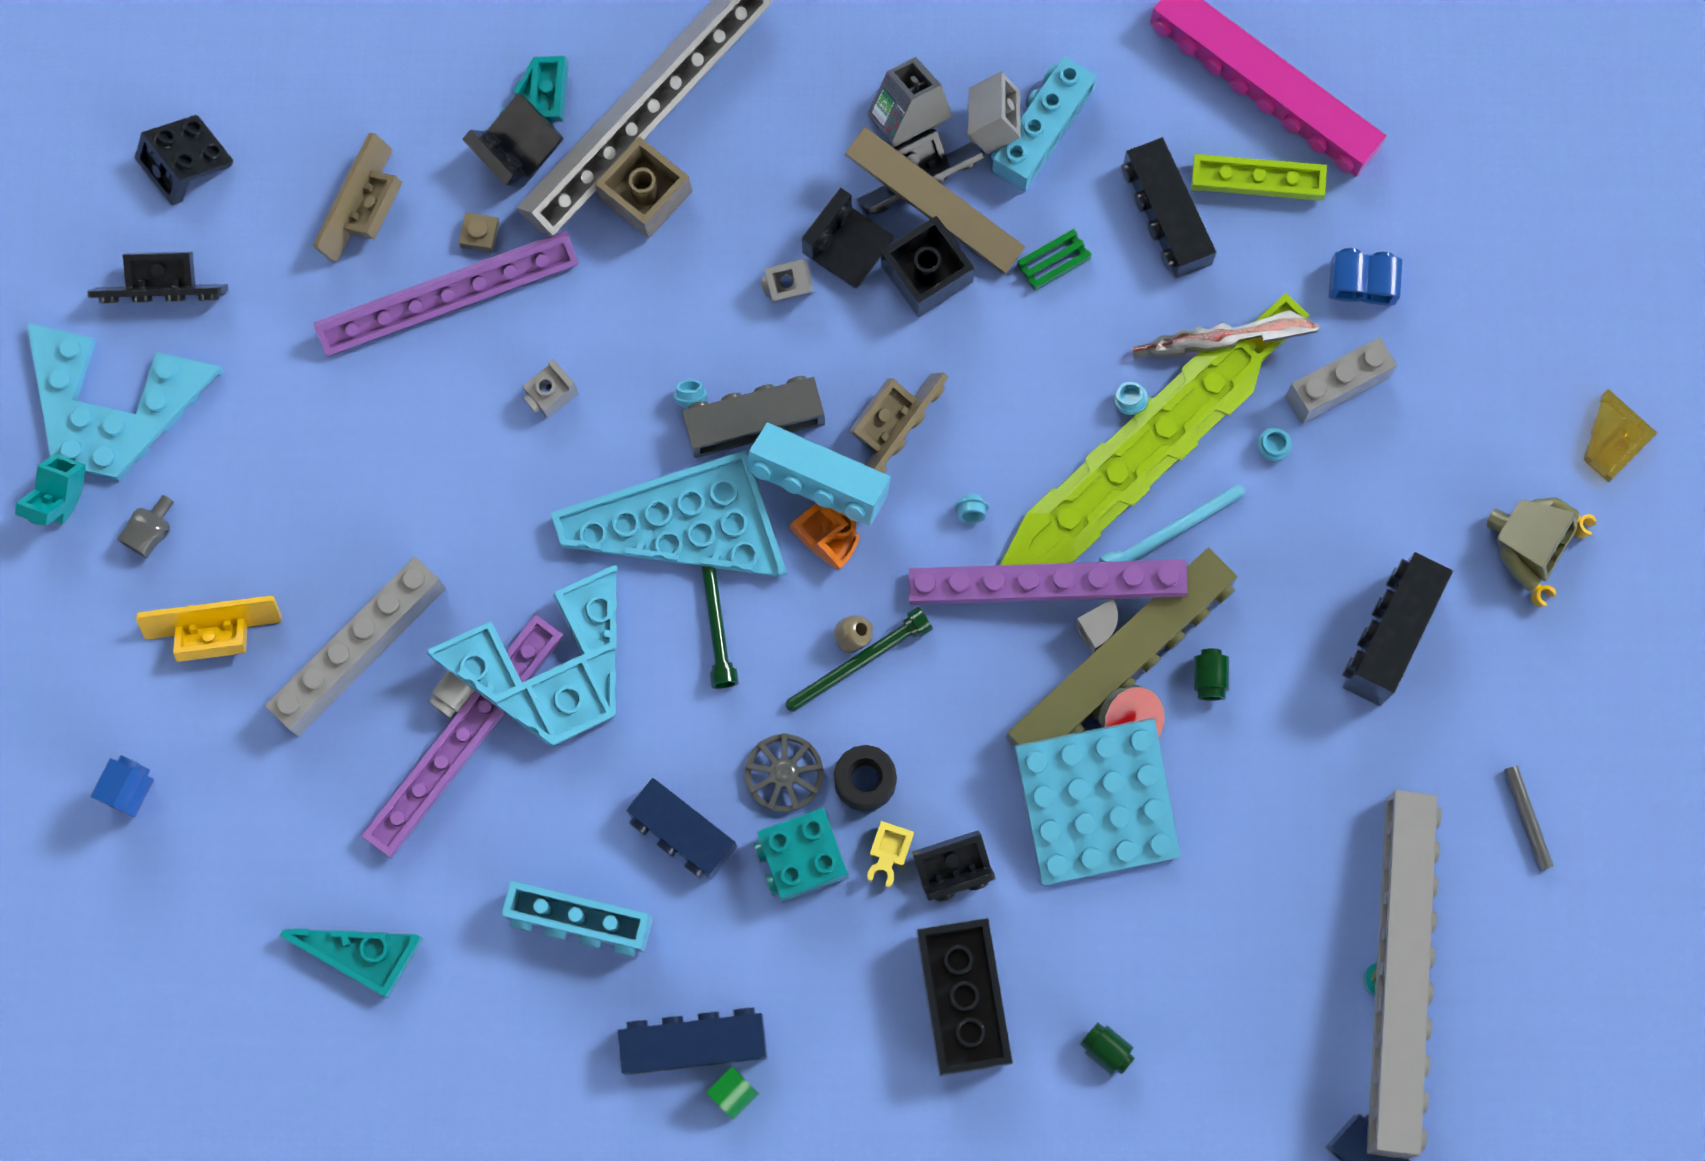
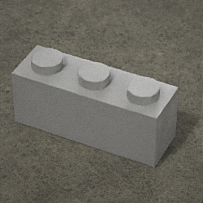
(1340, 380)

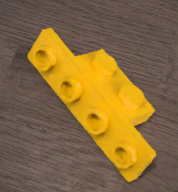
(209, 628)

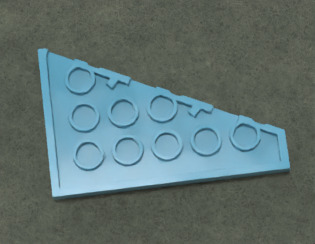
(687, 517)

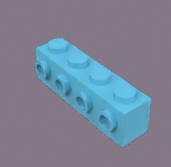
(1044, 122)
(818, 474)
(577, 916)

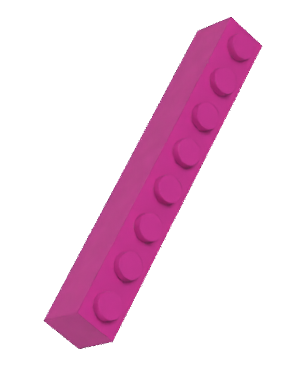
(1269, 82)

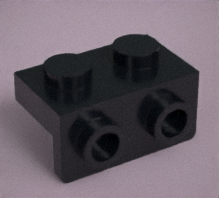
(953, 866)

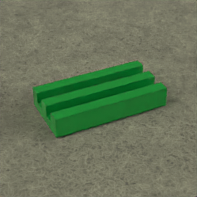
(1077, 245)

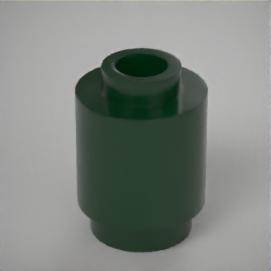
(1211, 675)
(1108, 1049)

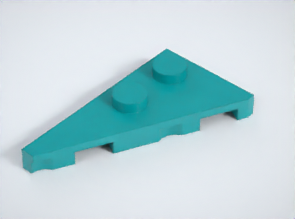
(369, 958)

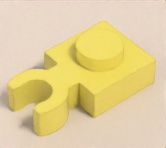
(891, 848)

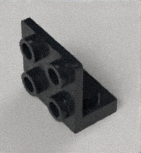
(515, 142)
(179, 154)
(845, 240)

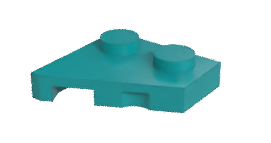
(545, 86)

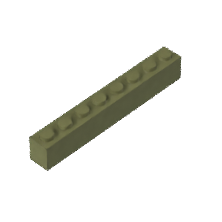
(1127, 653)

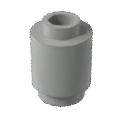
(450, 695)

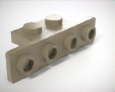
(361, 200)
(891, 417)

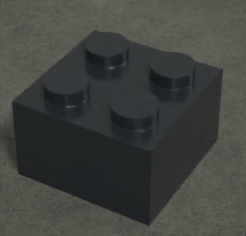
(927, 266)

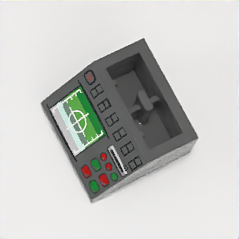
(908, 102)

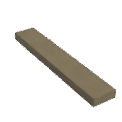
(934, 199)

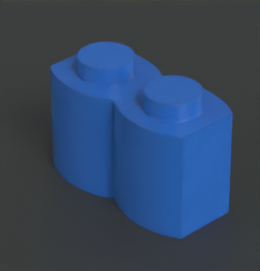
(1365, 277)
(123, 785)

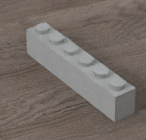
(356, 646)

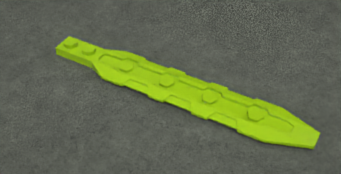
(1142, 450)

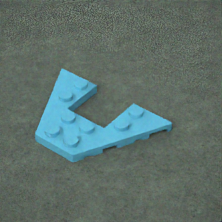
(99, 435)
(561, 699)

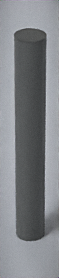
(1528, 818)

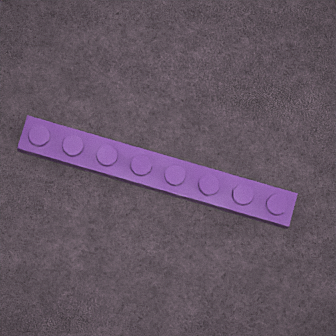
(445, 293)
(1048, 582)
(456, 745)

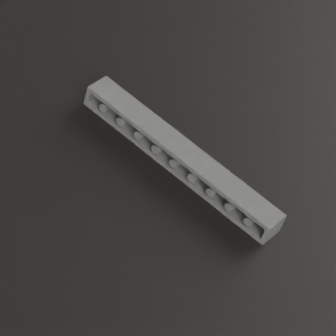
(638, 111)
(1403, 976)

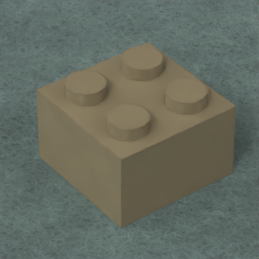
(643, 187)

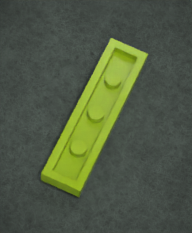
(1258, 177)

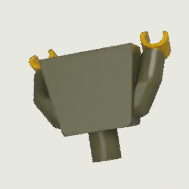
(1535, 539)

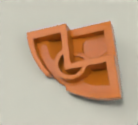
(827, 534)

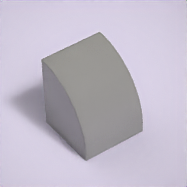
(1098, 625)

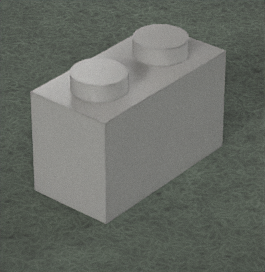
(994, 113)

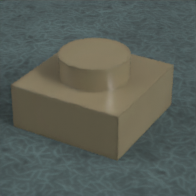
(479, 232)

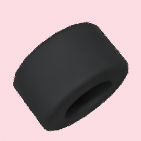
(872, 757)

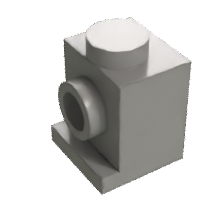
(797, 270)
(549, 402)

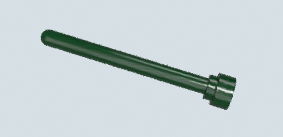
(914, 625)
(723, 672)

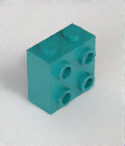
(800, 855)

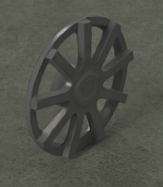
(784, 772)

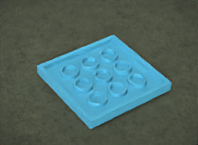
(1097, 801)

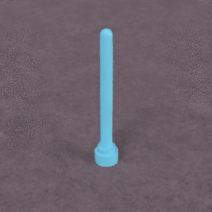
(1176, 527)

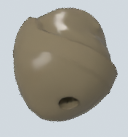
(853, 633)

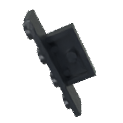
(929, 155)
(158, 275)

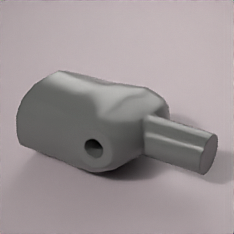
(147, 528)

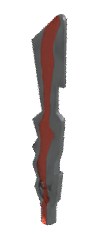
(1223, 336)

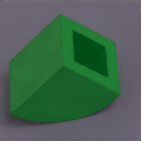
(732, 1093)

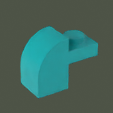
(55, 492)

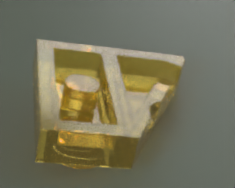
(1615, 436)

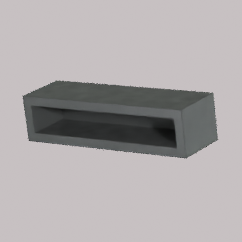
(741, 418)

